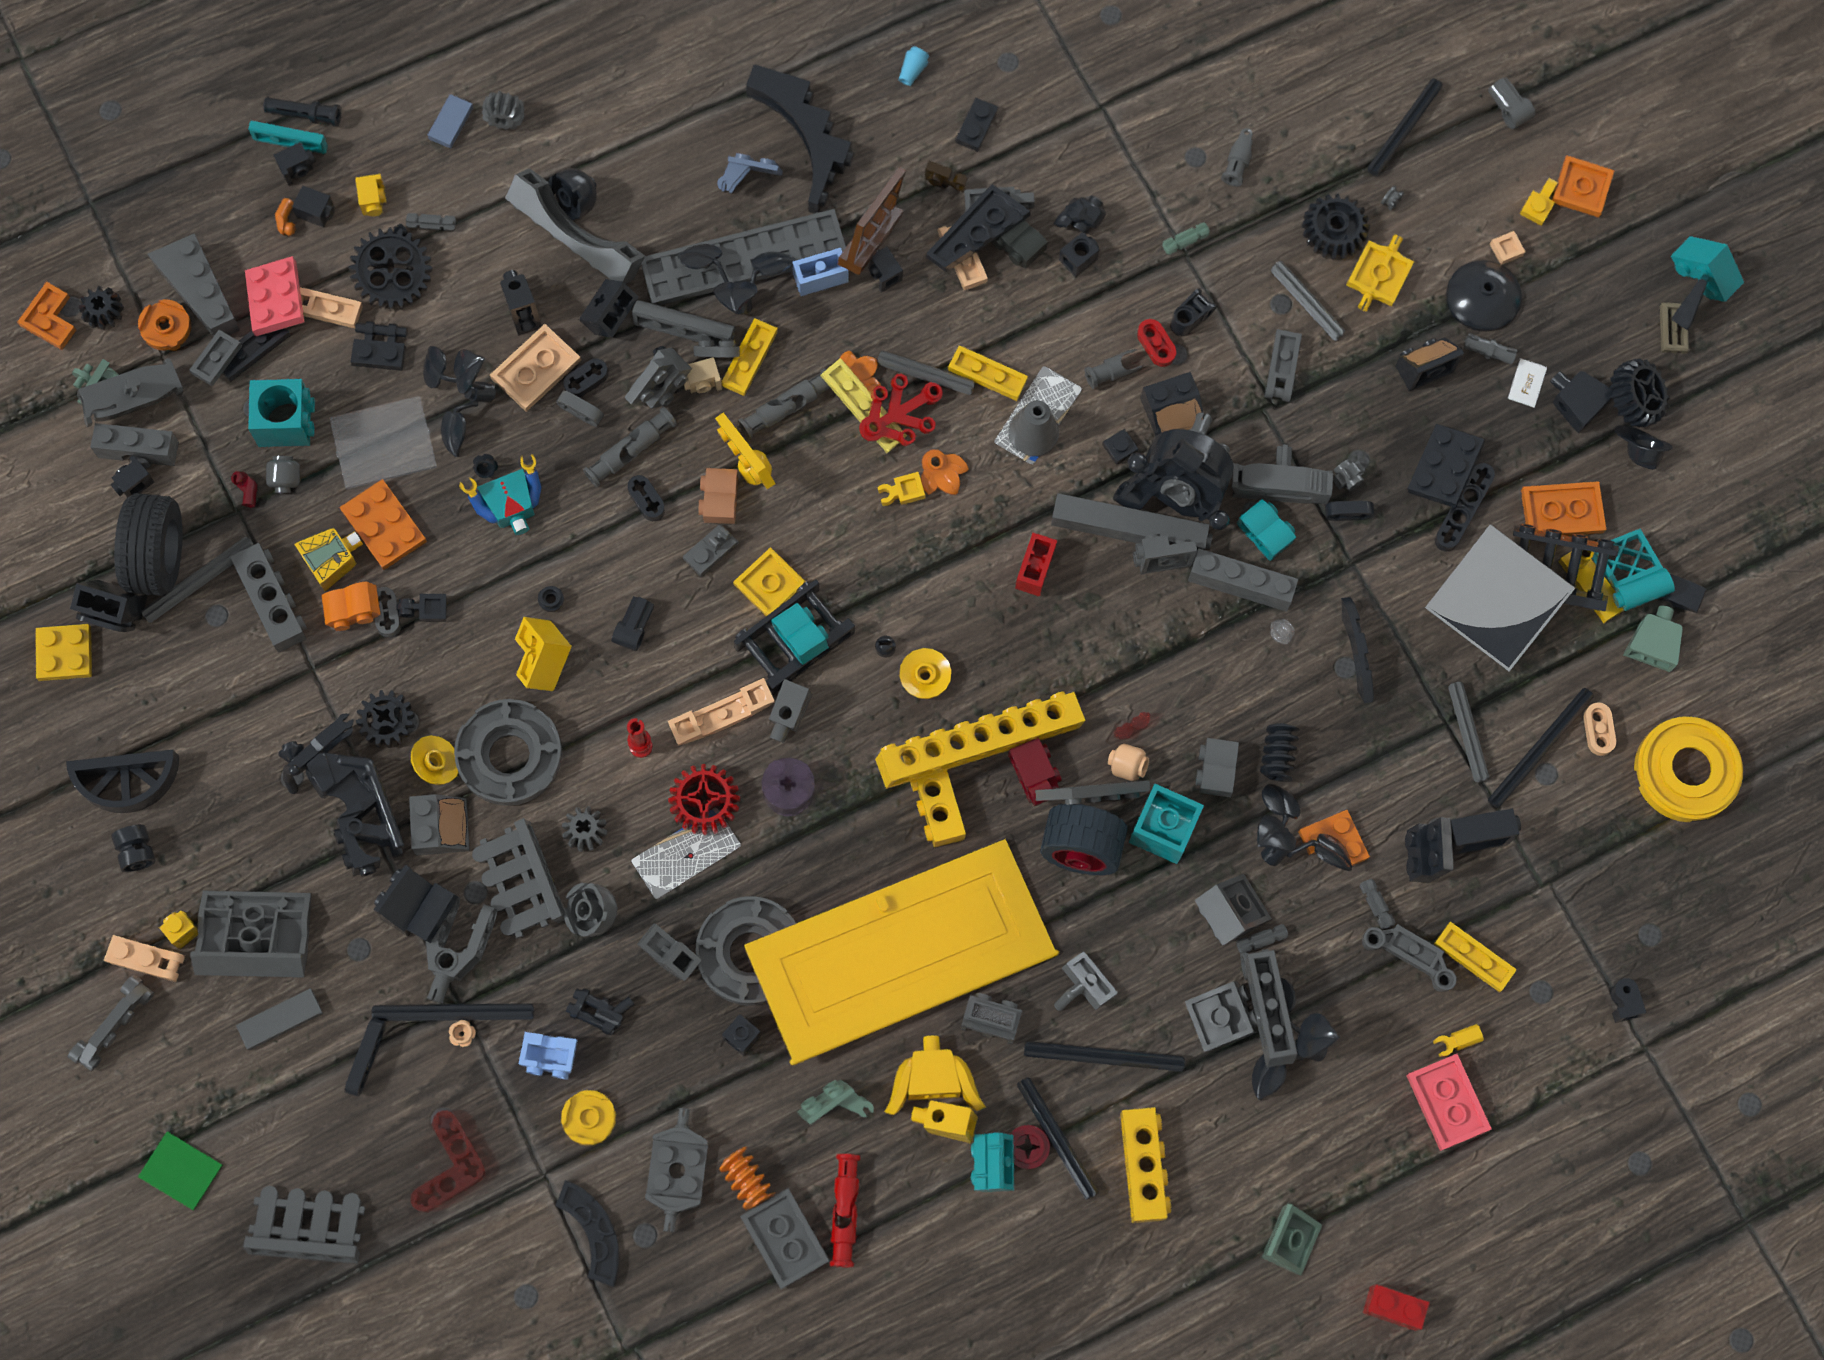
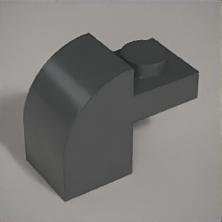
(669, 953)

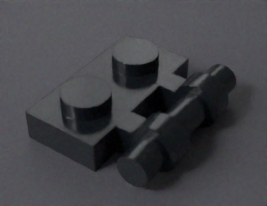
(379, 354)

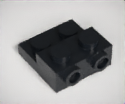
(1429, 850)

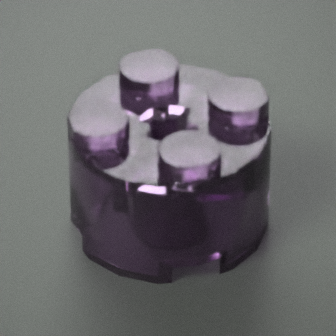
(788, 771)

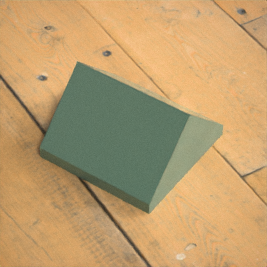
(1292, 1239)

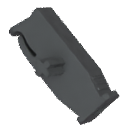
(129, 392)
(1282, 481)

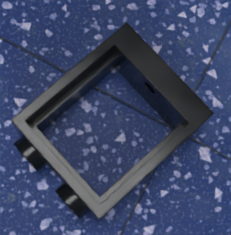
(1484, 831)

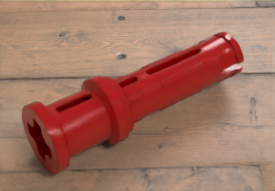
(638, 739)

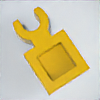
(906, 488)

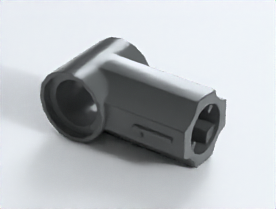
(1514, 108)

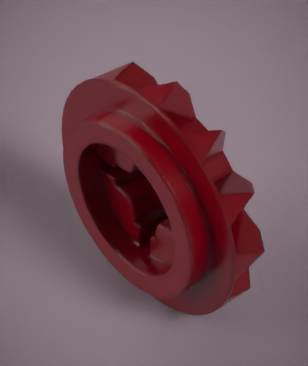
(1037, 1138)

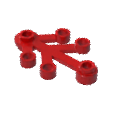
(898, 413)

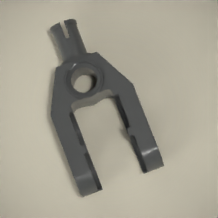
(464, 961)

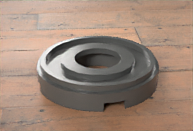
(501, 720)
(717, 936)

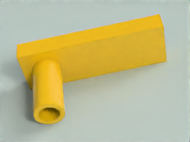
(1584, 582)

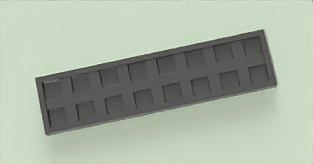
(800, 238)

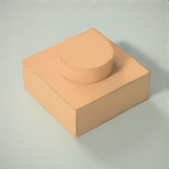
(1507, 248)

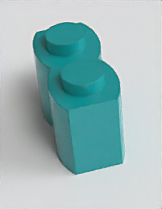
(1267, 529)
(800, 633)

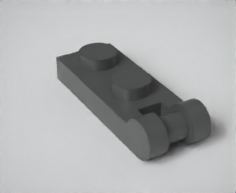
(1283, 364)

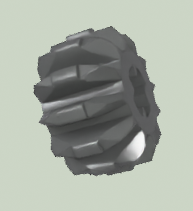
(503, 110)
(583, 838)

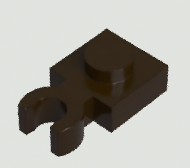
(943, 176)

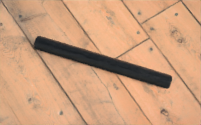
(1540, 748)
(438, 1012)
(1104, 1056)

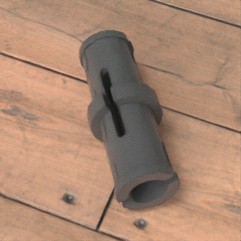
(1490, 348)

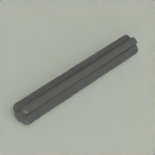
(1308, 301)
(926, 372)
(1468, 732)

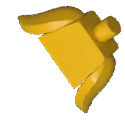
(933, 1076)

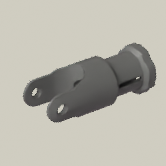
(1238, 159)
(1109, 370)

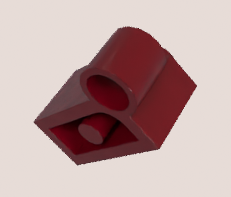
(1034, 769)

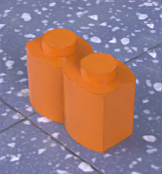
(351, 605)

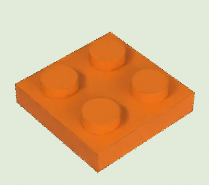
(1582, 186)

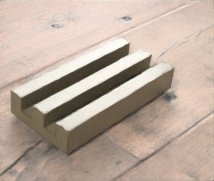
(1665, 346)

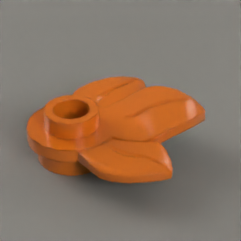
(863, 368)
(945, 474)

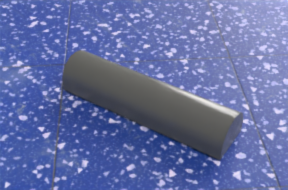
(681, 323)

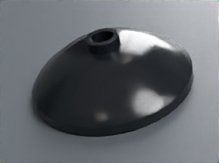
(1482, 308)

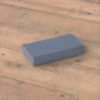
(450, 121)

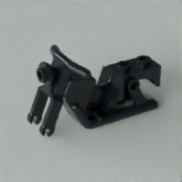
(356, 784)

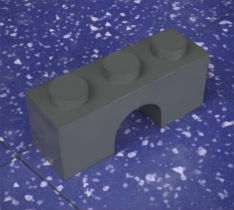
(117, 441)

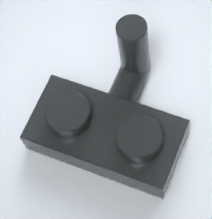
(1087, 981)

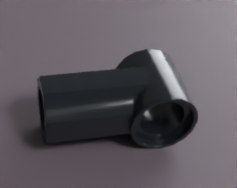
(631, 630)

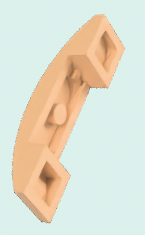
(721, 714)

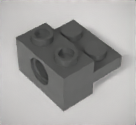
(649, 386)

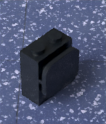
(107, 605)

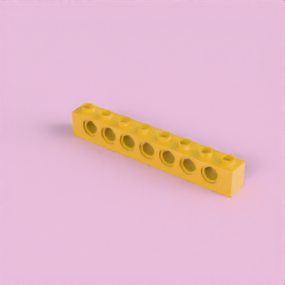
(896, 772)

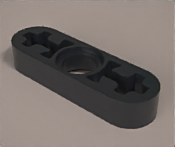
(365, 1057)

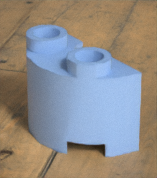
(548, 1054)

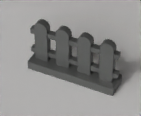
(530, 889)
(316, 1247)

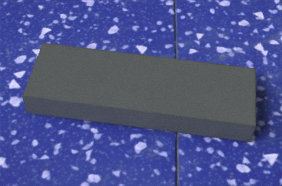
(279, 1019)

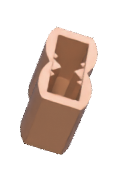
(719, 495)

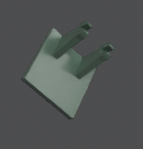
(834, 1094)

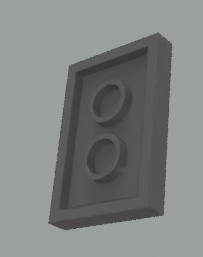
(784, 1238)

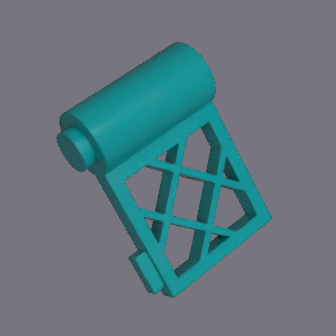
(1645, 584)

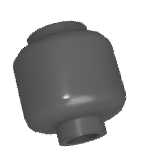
(282, 474)

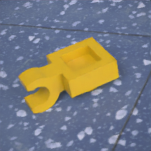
(1538, 204)

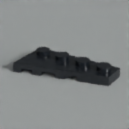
(980, 225)

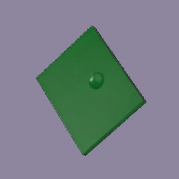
(180, 1171)

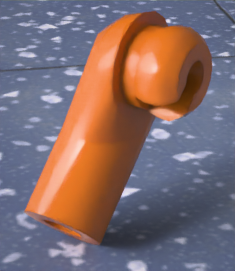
(281, 215)

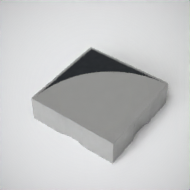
(1500, 597)

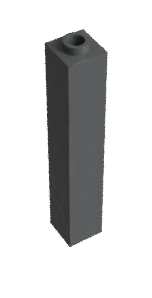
(1125, 522)

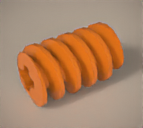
(745, 1179)

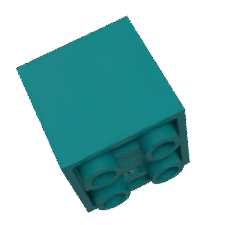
(268, 395)
(1166, 823)

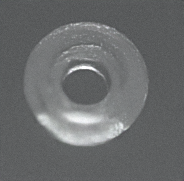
(1282, 631)

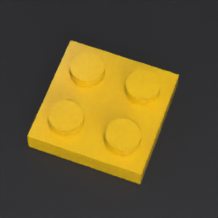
(63, 652)

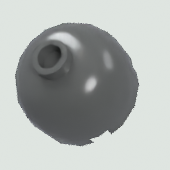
(590, 909)

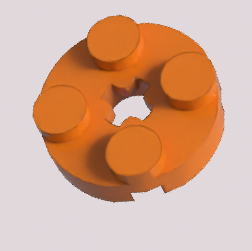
(158, 313)

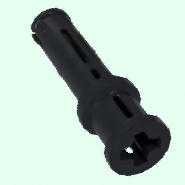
(314, 112)

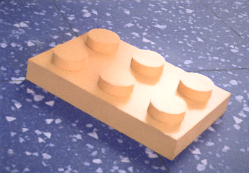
(535, 367)

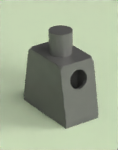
(790, 698)

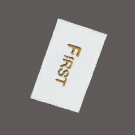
(1527, 382)

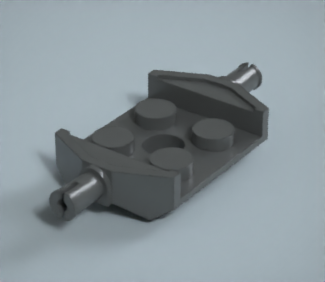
(673, 1147)

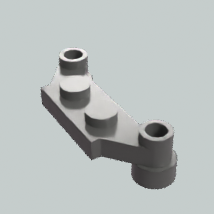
(1413, 951)
(121, 1015)

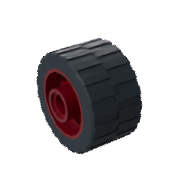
(1083, 839)

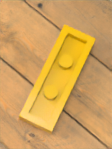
(752, 353)
(988, 373)
(1475, 957)

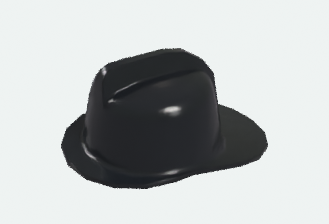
(1643, 447)

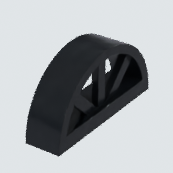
(124, 764)

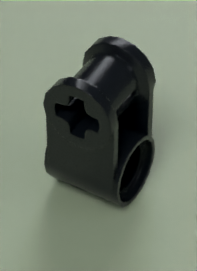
(1194, 310)

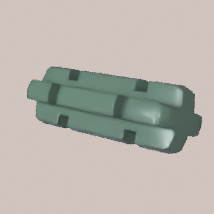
(1186, 238)

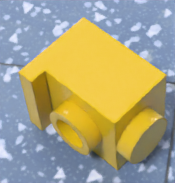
(371, 194)
(179, 929)

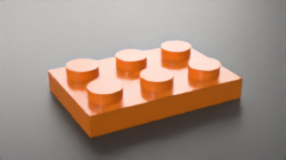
(1565, 507)
(383, 524)

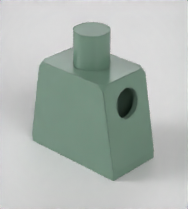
(1656, 640)

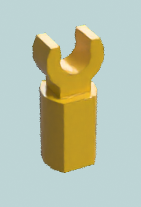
(1460, 1039)

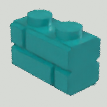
(993, 1162)

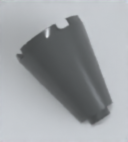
(1034, 429)

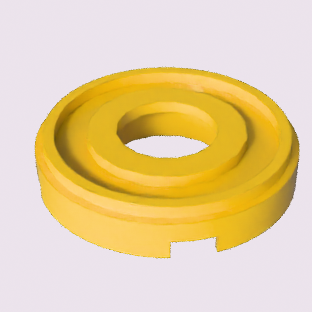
(1666, 791)

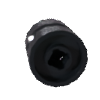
(133, 848)

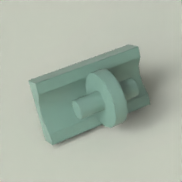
(101, 373)

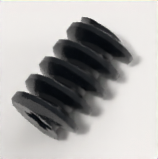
(1278, 751)

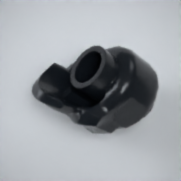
(1082, 214)

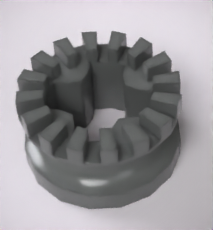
(1392, 197)

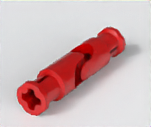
(846, 1193)

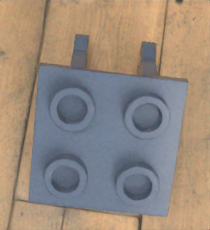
(740, 166)

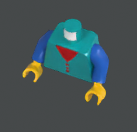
(508, 498)

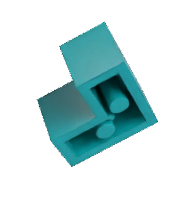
(1711, 258)

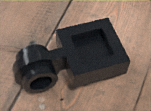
(430, 607)

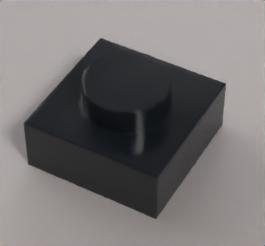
(1120, 446)

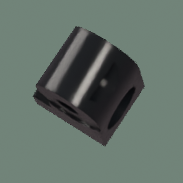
(1628, 999)

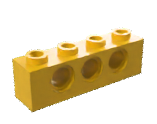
(938, 832)
(1141, 1208)

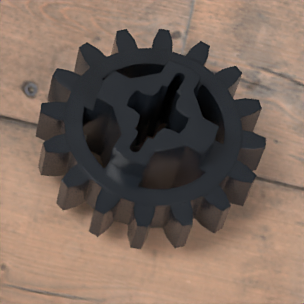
(390, 710)

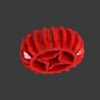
(715, 799)

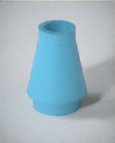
(913, 65)

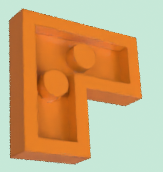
(42, 317)
(1342, 828)

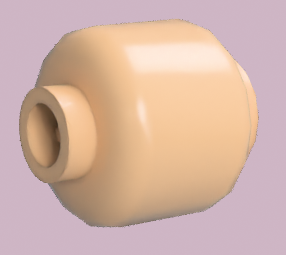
(1128, 762)

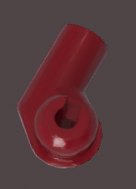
(247, 486)

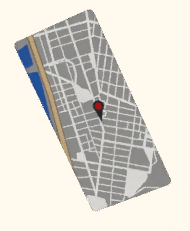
(1055, 392)
(683, 856)

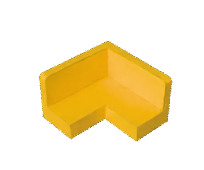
(544, 653)

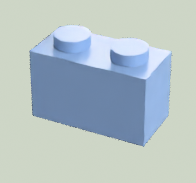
(819, 272)

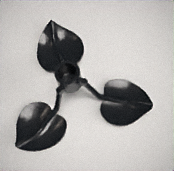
(735, 295)
(466, 370)
(1282, 843)
(1312, 1043)

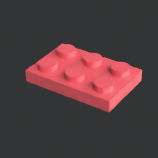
(274, 296)
(1448, 1102)

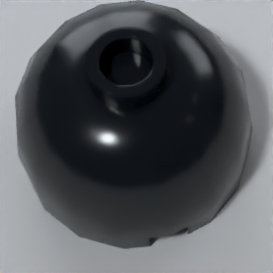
(574, 192)

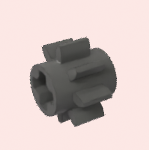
(1348, 475)

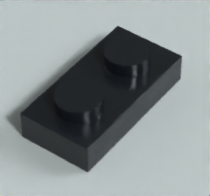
(976, 124)

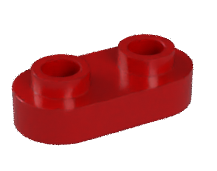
(1158, 343)

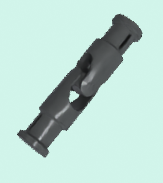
(779, 408)
(633, 444)

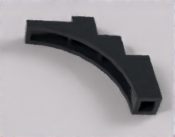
(792, 100)

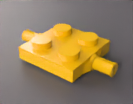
(1380, 273)

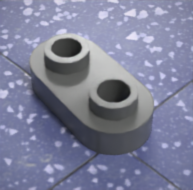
(725, 349)

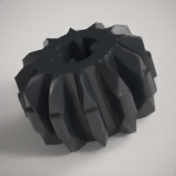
(103, 316)

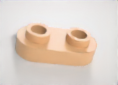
(1600, 730)

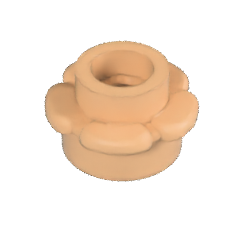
(456, 1028)

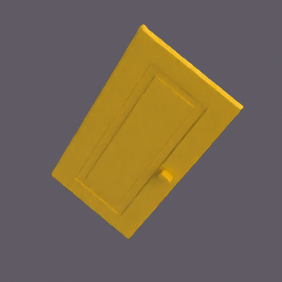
(899, 951)

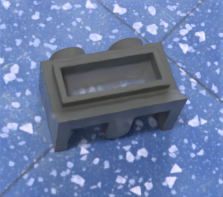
(991, 1017)

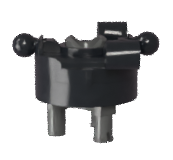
(1183, 472)

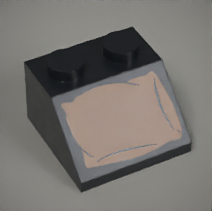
(1429, 362)
(1172, 403)

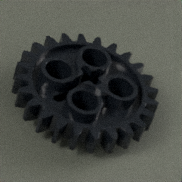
(390, 290)

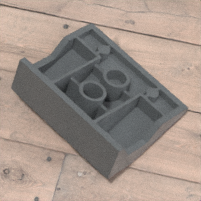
(252, 934)

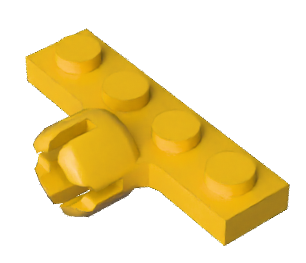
(752, 463)

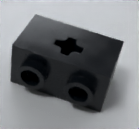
(608, 308)

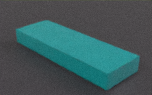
(287, 136)

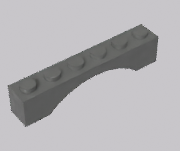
(535, 198)

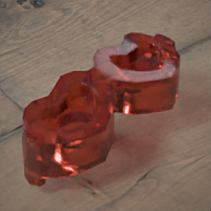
(1138, 723)

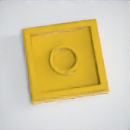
(769, 582)

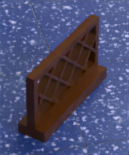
(874, 226)

